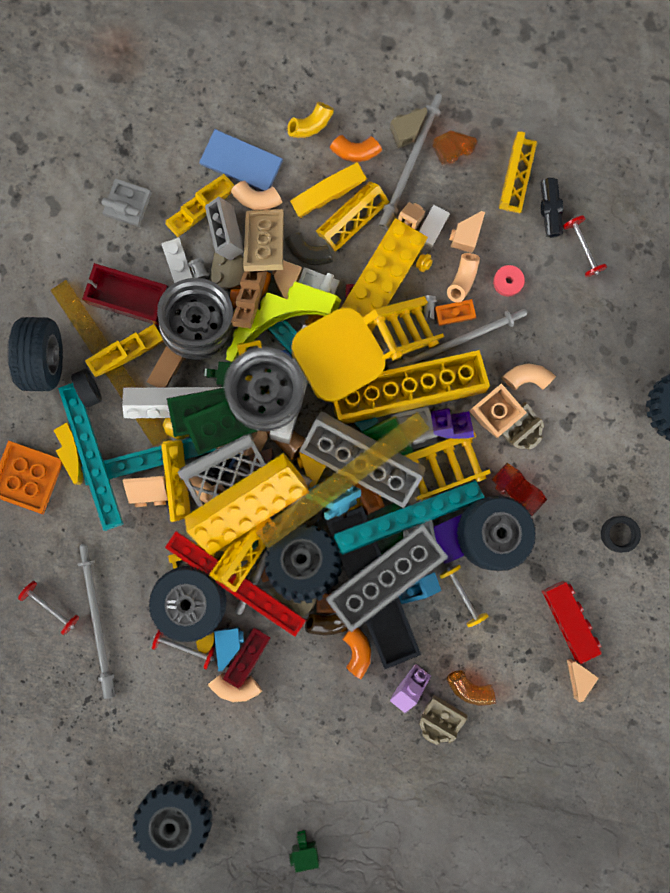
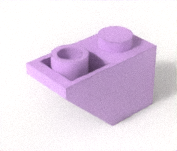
(410, 689)

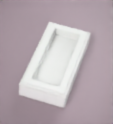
(433, 224)

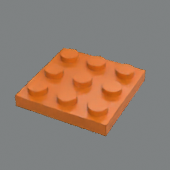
(28, 476)

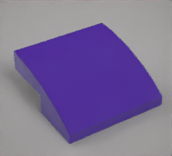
(452, 425)
(446, 538)

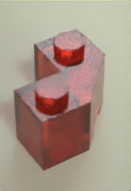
(514, 485)

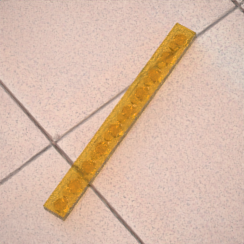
(96, 342)
(343, 480)

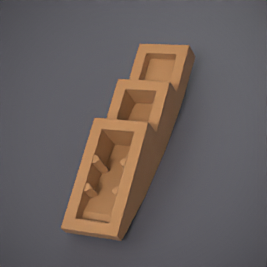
(248, 298)
(165, 368)

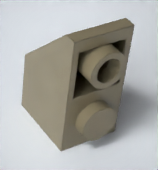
(407, 127)

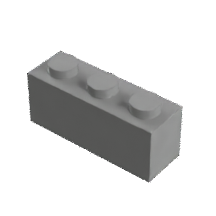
(224, 228)

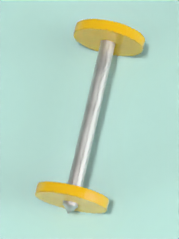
(477, 619)

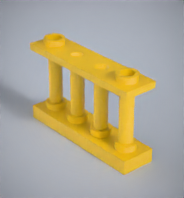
(403, 310)
(448, 447)

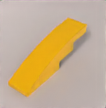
(328, 189)
(194, 210)
(124, 351)

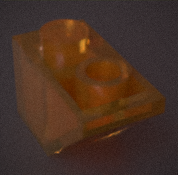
(453, 145)

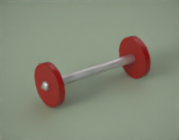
(574, 223)
(27, 591)
(158, 638)

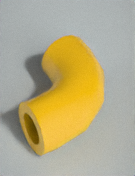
(312, 124)

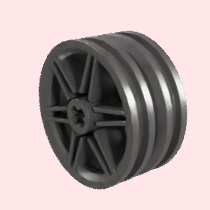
(195, 318)
(254, 363)

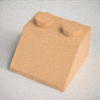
(498, 411)
(146, 490)

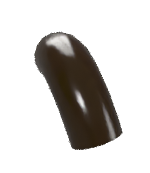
(324, 625)

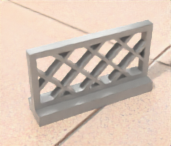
(216, 457)

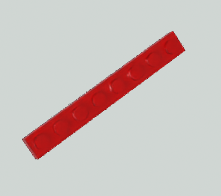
(247, 591)

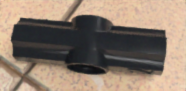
(551, 207)

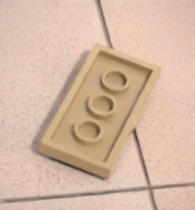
(264, 240)

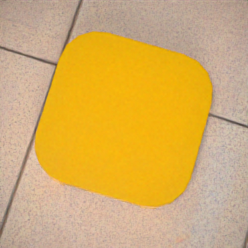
(338, 354)

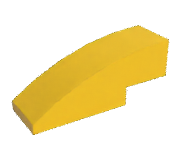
(69, 453)

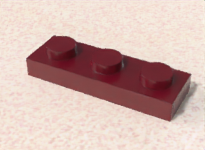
(246, 658)

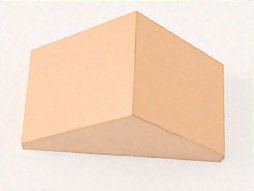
(581, 680)

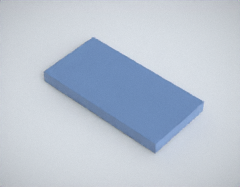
(240, 161)

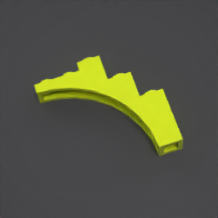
(300, 301)

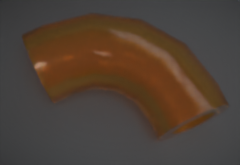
(469, 692)

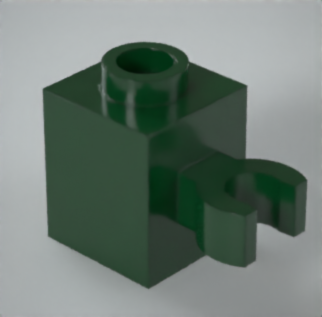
(220, 374)
(304, 855)

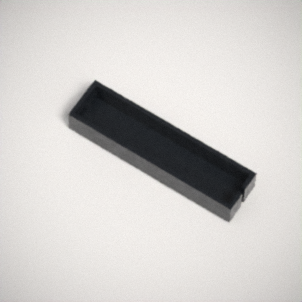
(389, 625)

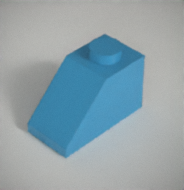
(423, 588)
(227, 643)

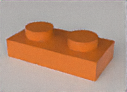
(455, 312)

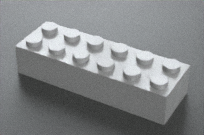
(339, 444)
(386, 577)

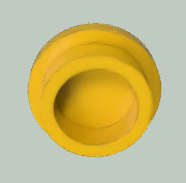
(424, 262)

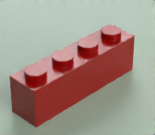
(572, 622)

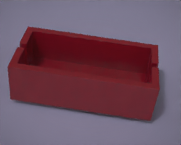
(124, 293)

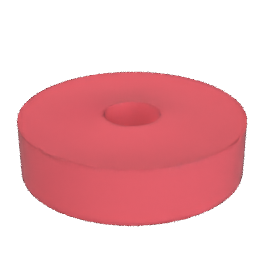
(512, 273)

